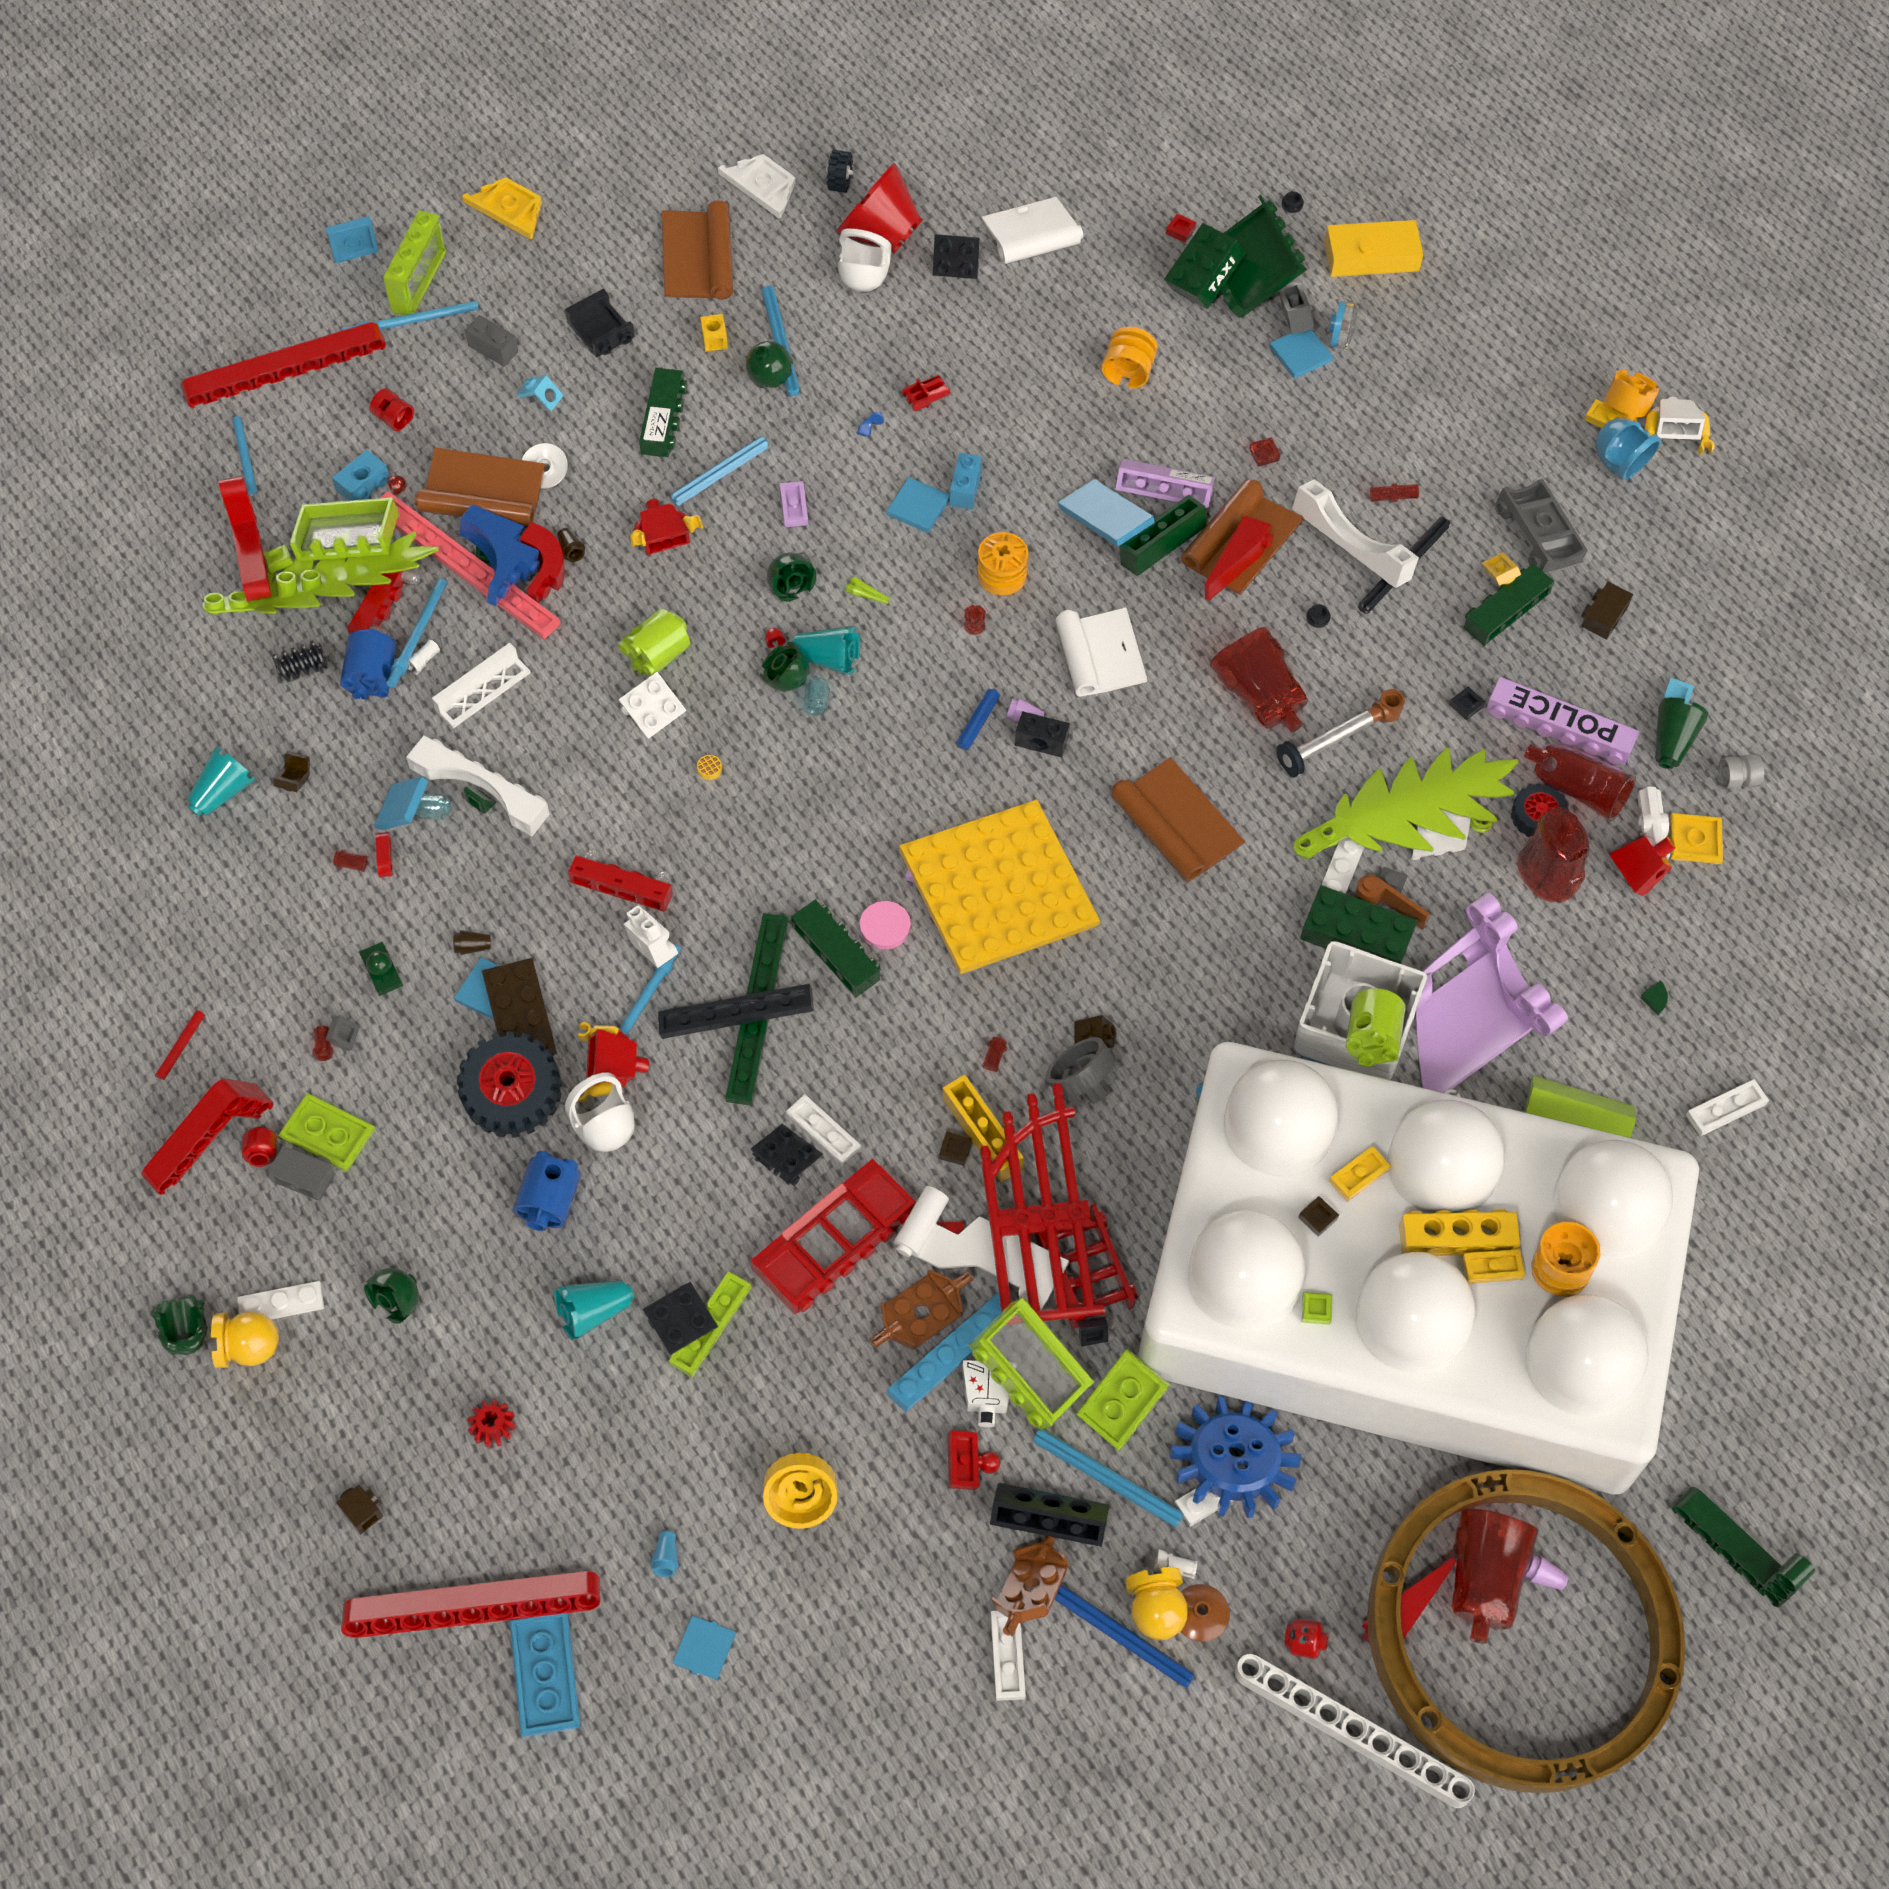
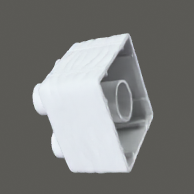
(1327, 1012)

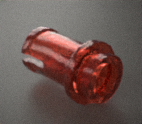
(350, 861)
(322, 1049)
(994, 1053)

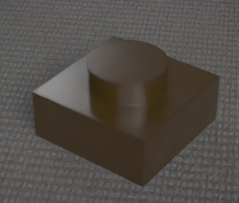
(955, 1148)
(1318, 1216)

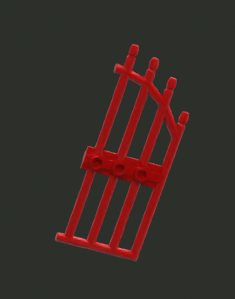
(1039, 1218)

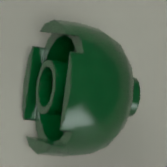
(768, 364)
(790, 572)
(785, 668)
(393, 1288)

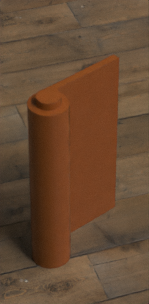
(697, 252)
(487, 481)
(1213, 539)
(1177, 819)

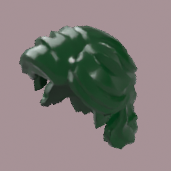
(181, 1325)

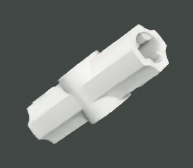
(1652, 817)

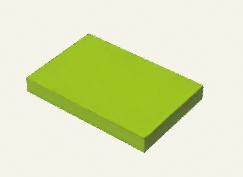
(326, 1132)
(1123, 1399)

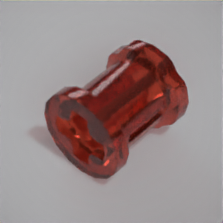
(974, 621)

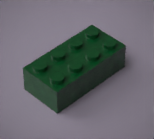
(1357, 924)

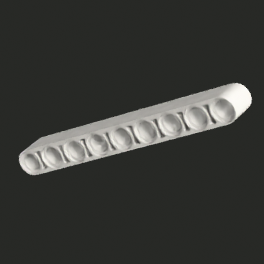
(1368, 1731)

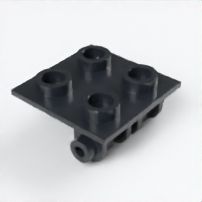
(956, 256)
(785, 1153)
(680, 1318)

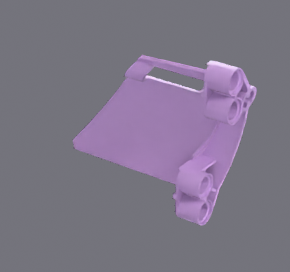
(1482, 1006)

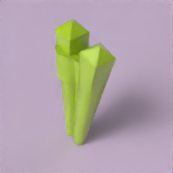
(861, 589)

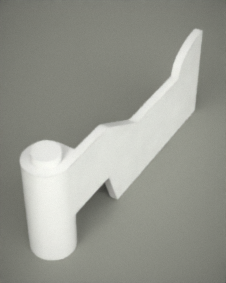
(971, 1248)

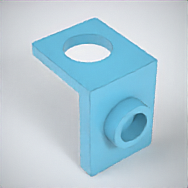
(537, 387)

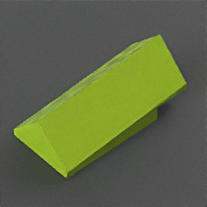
(1579, 1107)

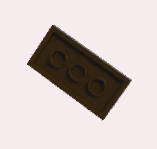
(518, 1001)

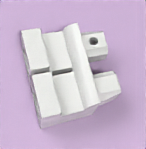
(649, 936)

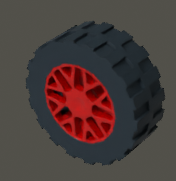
(1533, 804)

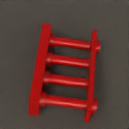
(1127, 1291)

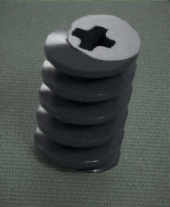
(300, 661)

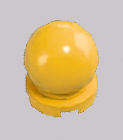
(245, 1339)
(1158, 1605)

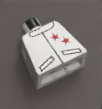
(983, 1393)

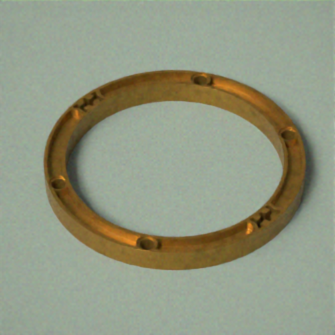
(1637, 1559)

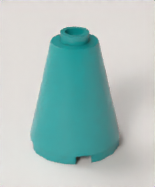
(831, 648)
(218, 783)
(590, 1304)

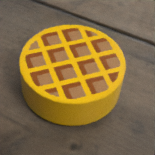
(709, 767)

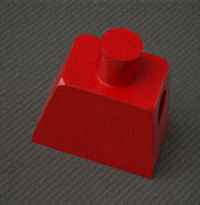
(1644, 862)

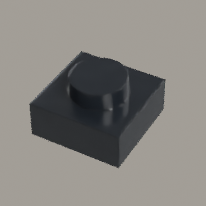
(1467, 703)
(1093, 1331)

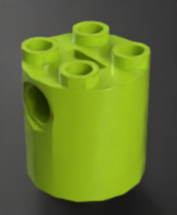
(655, 642)
(1375, 1027)

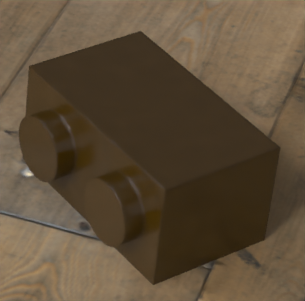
(1606, 610)

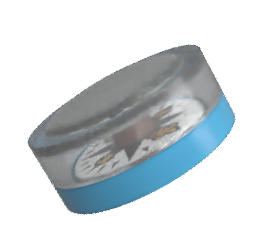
(1343, 325)

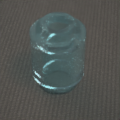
(816, 696)
(433, 807)

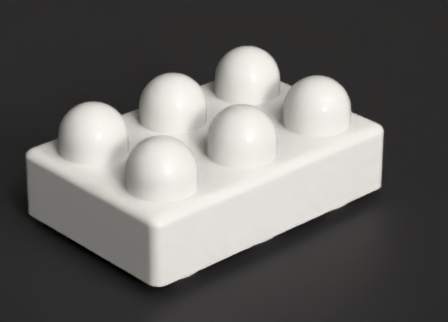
(1410, 1343)

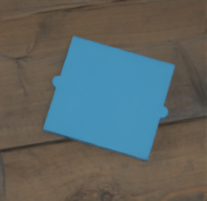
(704, 1647)

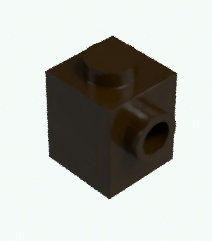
(360, 1508)

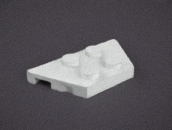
(762, 181)
(1443, 843)

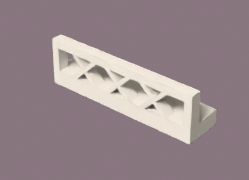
(478, 678)

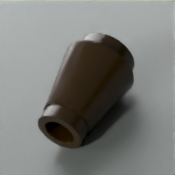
(571, 546)
(470, 942)

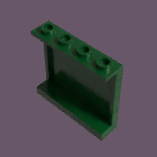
(1268, 261)

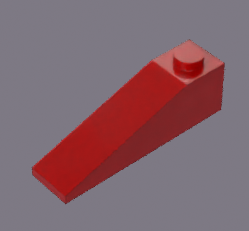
(1242, 551)
(1417, 1597)

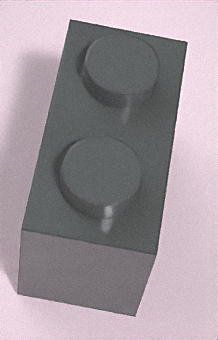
(1296, 308)
(491, 340)
(301, 1172)

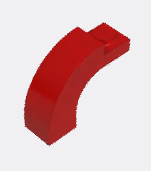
(551, 556)

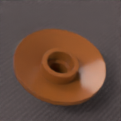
(1210, 1625)

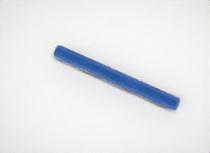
(1124, 1636)

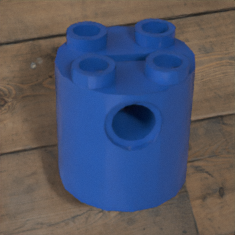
(368, 663)
(547, 1191)

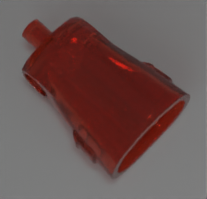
(1261, 678)
(1583, 778)
(1555, 856)
(1490, 1569)

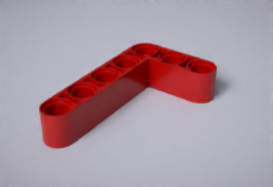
(246, 538)
(201, 1127)

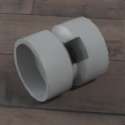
(1745, 771)

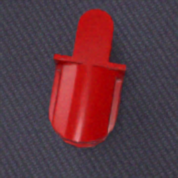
(925, 392)

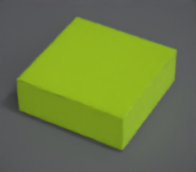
(278, 558)
(1316, 1308)

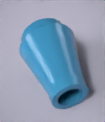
(665, 1555)

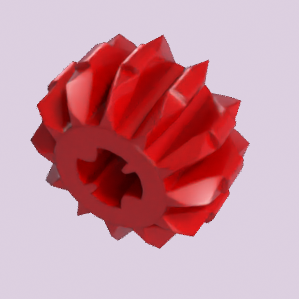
(502, 1421)

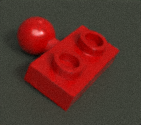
(965, 1462)

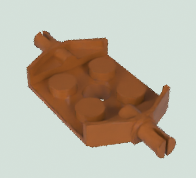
(934, 1292)
(1033, 1566)

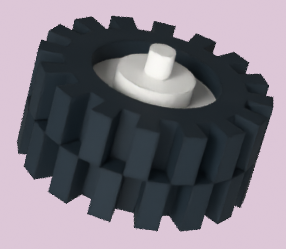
(839, 170)

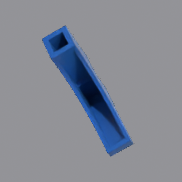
(501, 544)

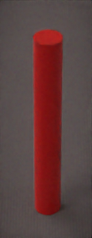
(180, 1044)

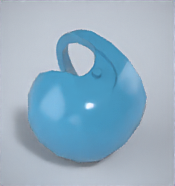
(1625, 447)

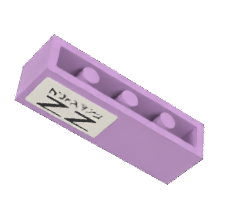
(1163, 482)

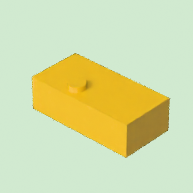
(1373, 248)

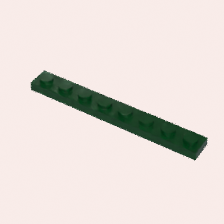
(752, 1035)

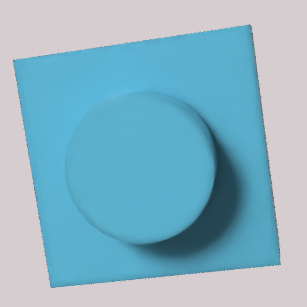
(1679, 690)

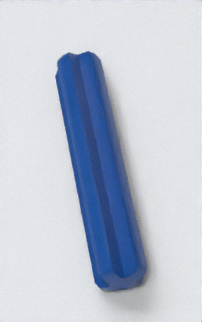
(978, 719)

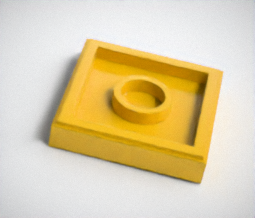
(1696, 838)

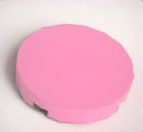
(885, 925)

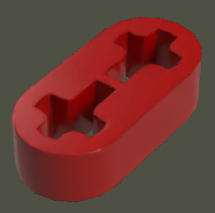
(384, 854)

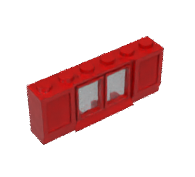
(833, 1237)

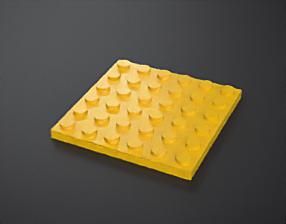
(998, 886)

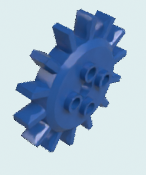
(1220, 1472)

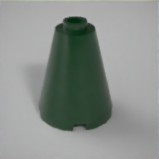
(1677, 730)

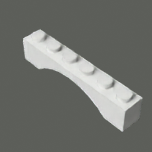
(1320, 509)
(436, 761)

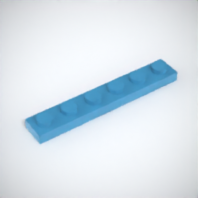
(943, 1358)

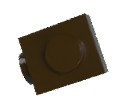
(294, 772)
(1095, 1027)

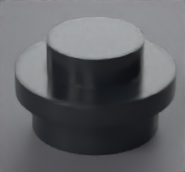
(1292, 202)
(1318, 616)

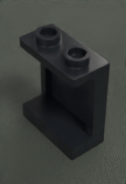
(599, 324)

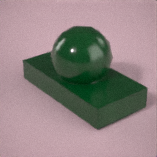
(380, 968)

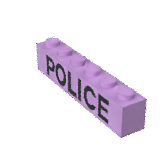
(1562, 721)

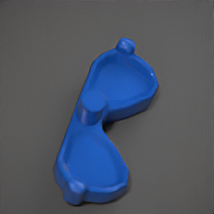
(865, 428)

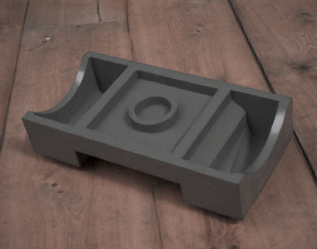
(1544, 524)

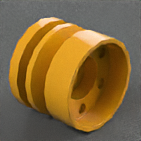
(1130, 356)
(1002, 563)
(1565, 1259)

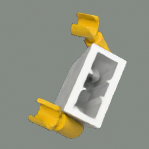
(1680, 421)

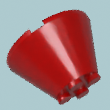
(885, 211)

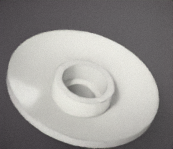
(553, 458)

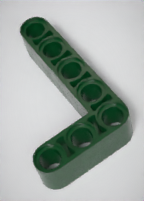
(1741, 1550)

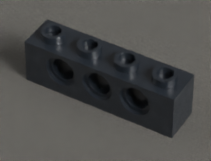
(1049, 1514)

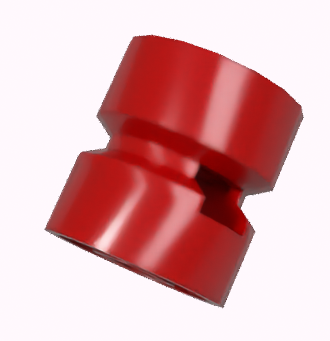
(391, 409)

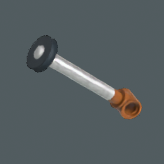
(1385, 709)

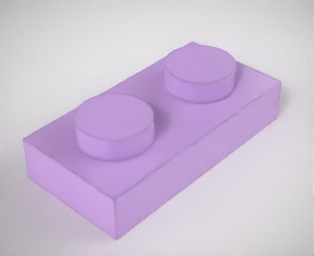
(794, 504)

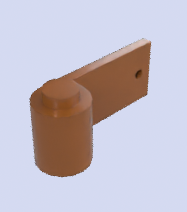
(1376, 890)

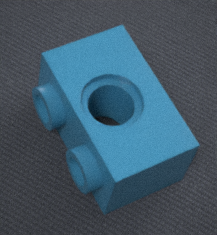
(361, 477)
(965, 481)

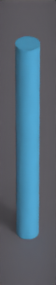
(244, 455)

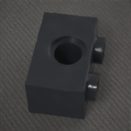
(1042, 734)

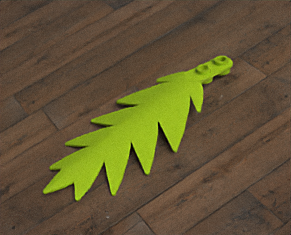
(299, 583)
(1387, 814)

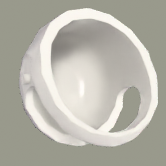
(860, 265)
(608, 1124)

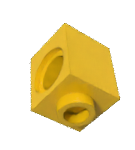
(714, 332)

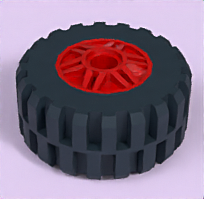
(516, 1106)

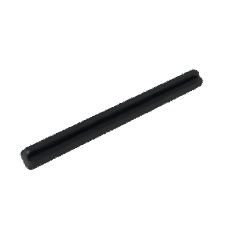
(1419, 550)

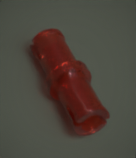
(1394, 492)

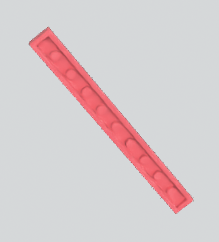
(473, 570)

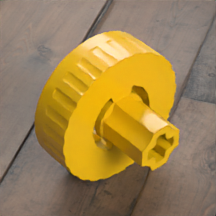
(797, 1475)

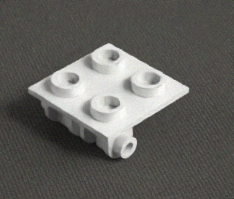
(652, 705)

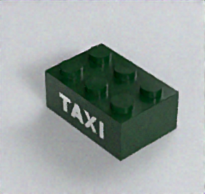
(1205, 265)

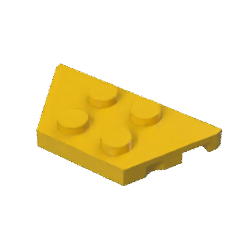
(508, 204)

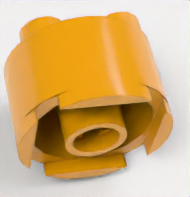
(1631, 394)

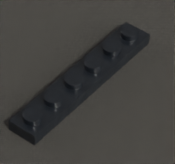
(735, 1011)

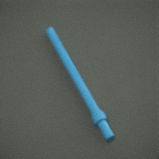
(423, 316)
(401, 664)
(647, 993)

